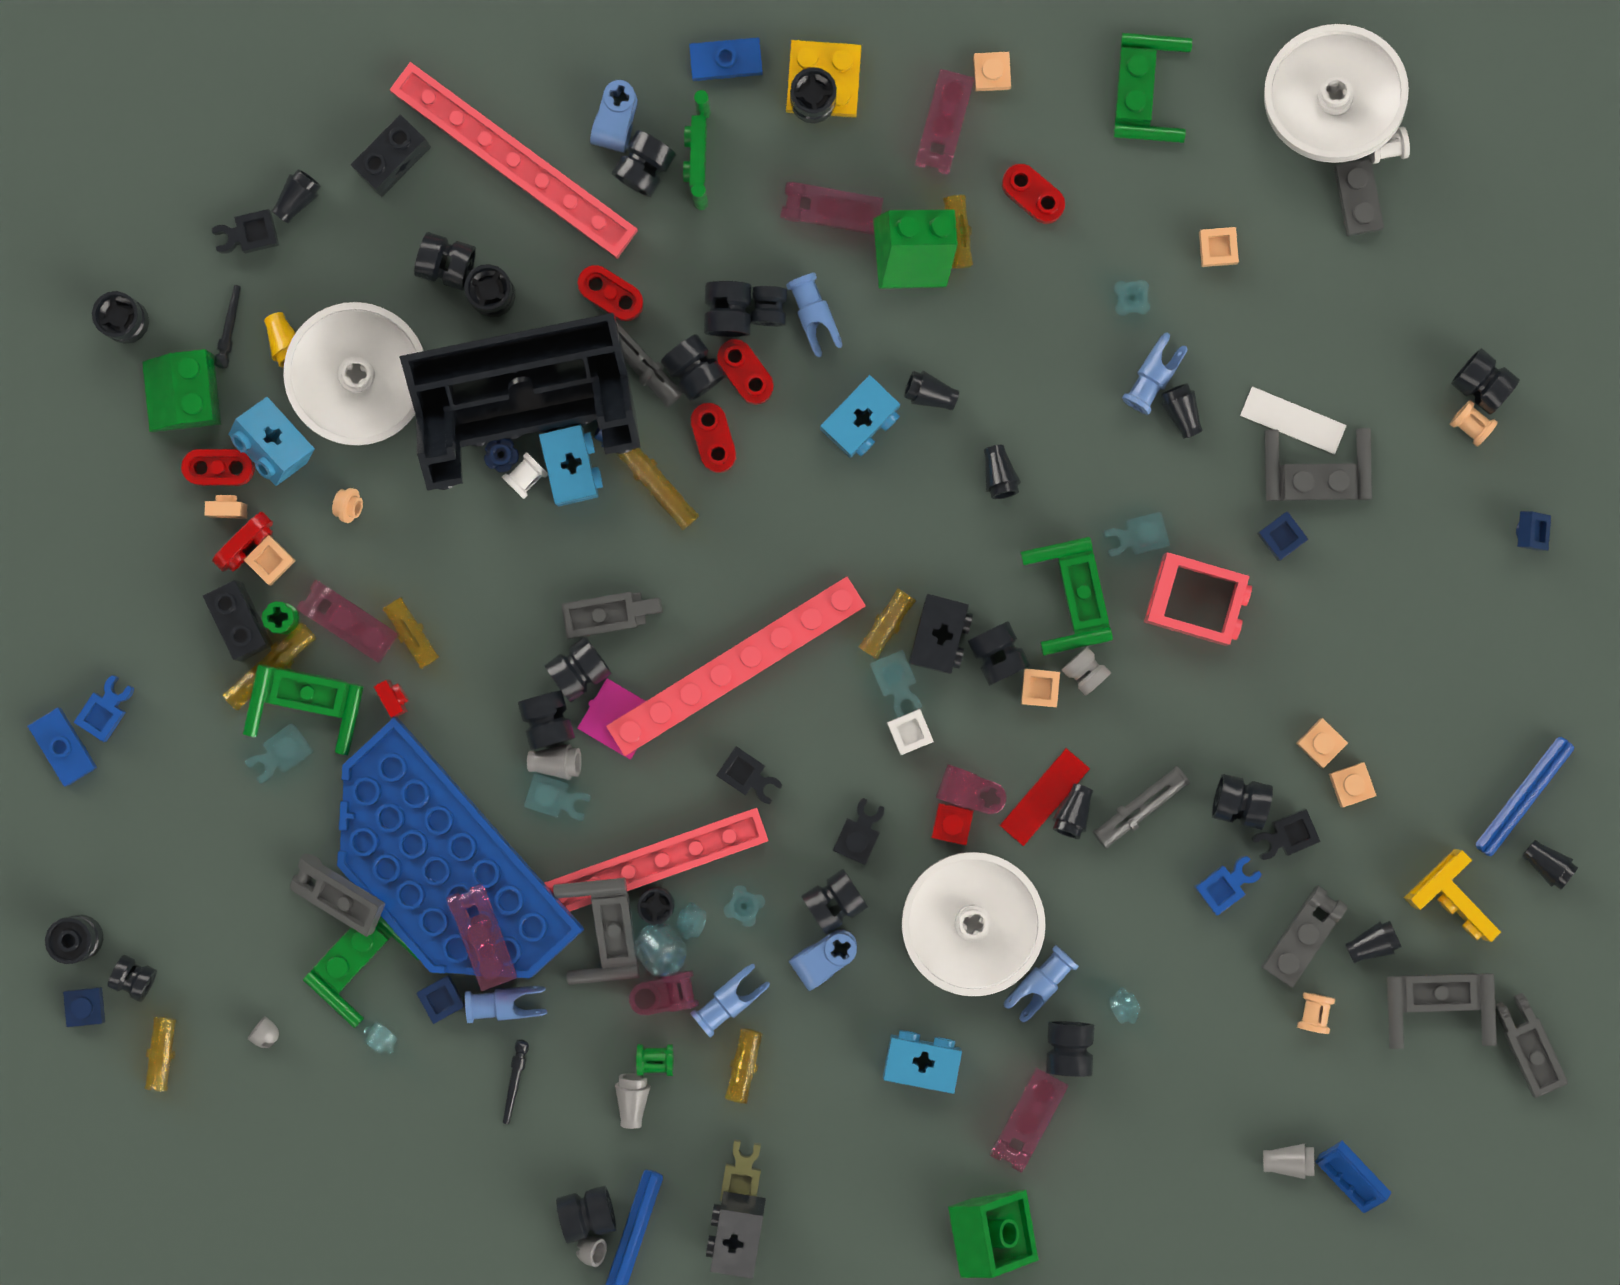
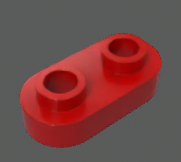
(1031, 195)
(611, 293)
(745, 371)
(713, 437)
(219, 467)
(232, 554)

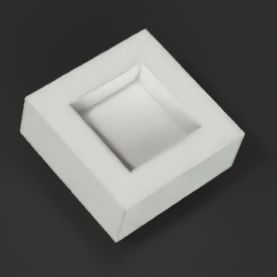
(910, 732)

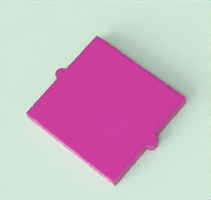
(607, 707)

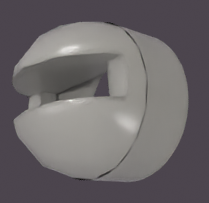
(264, 1033)
(592, 1251)

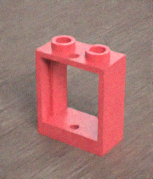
(1163, 587)

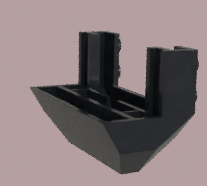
(519, 388)

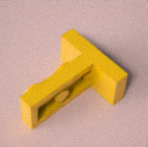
(1451, 896)

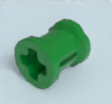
(287, 625)
(655, 1060)

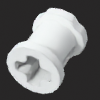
(1396, 146)
(525, 475)

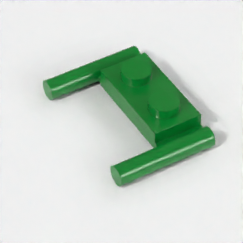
(1136, 87)
(695, 137)
(1081, 591)
(305, 693)
(344, 963)

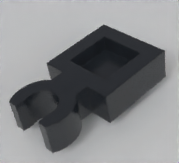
(253, 232)
(744, 772)
(1291, 833)
(857, 837)

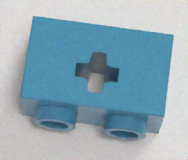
(868, 398)
(270, 441)
(565, 486)
(937, 1076)

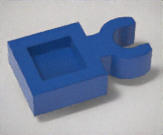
(101, 713)
(1223, 888)

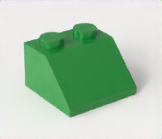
(915, 248)
(181, 391)
(993, 1234)

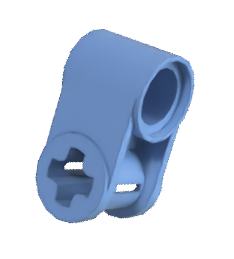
(614, 123)
(819, 962)

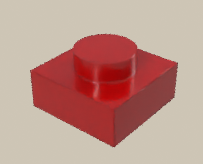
(392, 697)
(952, 824)

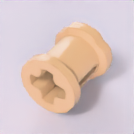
(1473, 423)
(1316, 1013)

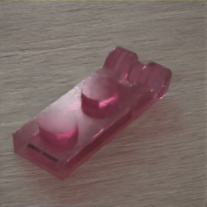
(945, 119)
(831, 207)
(348, 622)
(482, 938)
(1029, 1118)

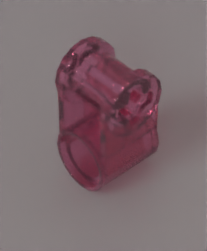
(964, 790)
(666, 994)

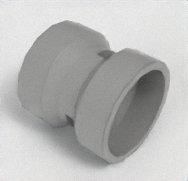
(1080, 665)

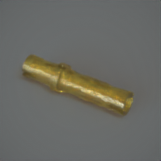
(660, 487)
(281, 655)

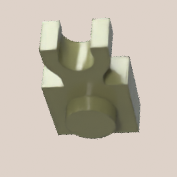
(742, 1177)

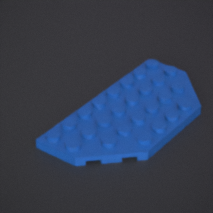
(421, 839)

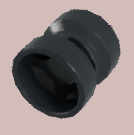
(769, 306)
(653, 910)
(132, 978)

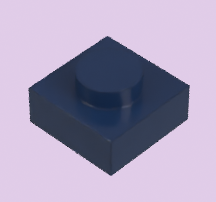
(1533, 531)
(1282, 536)
(441, 999)
(84, 1007)

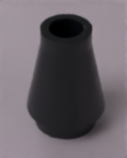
(296, 195)
(929, 391)
(1183, 410)
(1000, 474)
(1073, 813)
(1550, 864)
(1375, 942)

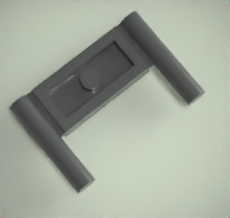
(1318, 481)
(612, 926)
(1441, 993)

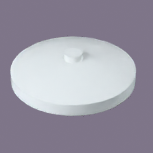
(1336, 93)
(349, 375)
(973, 924)

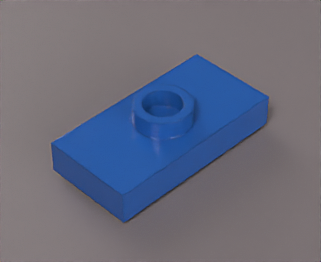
(725, 59)
(62, 746)
(1353, 1177)

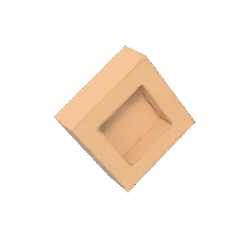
(992, 71)
(1218, 247)
(226, 507)
(269, 560)
(1040, 688)
(1322, 743)
(1352, 784)

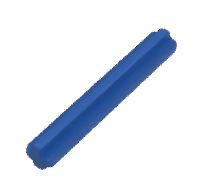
(1524, 796)
(635, 1228)

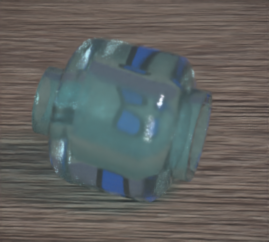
(660, 950)

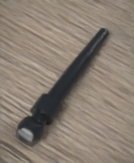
(225, 344)
(517, 1064)

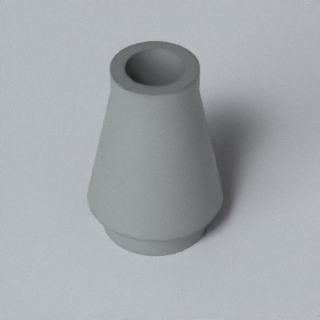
(556, 761)
(632, 1098)
(1290, 1161)

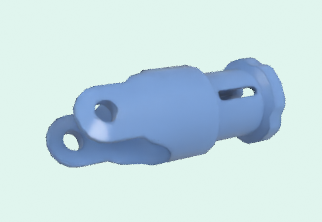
(813, 310)
(1153, 376)
(1041, 982)
(726, 1003)
(500, 1004)

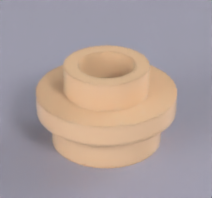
(347, 505)

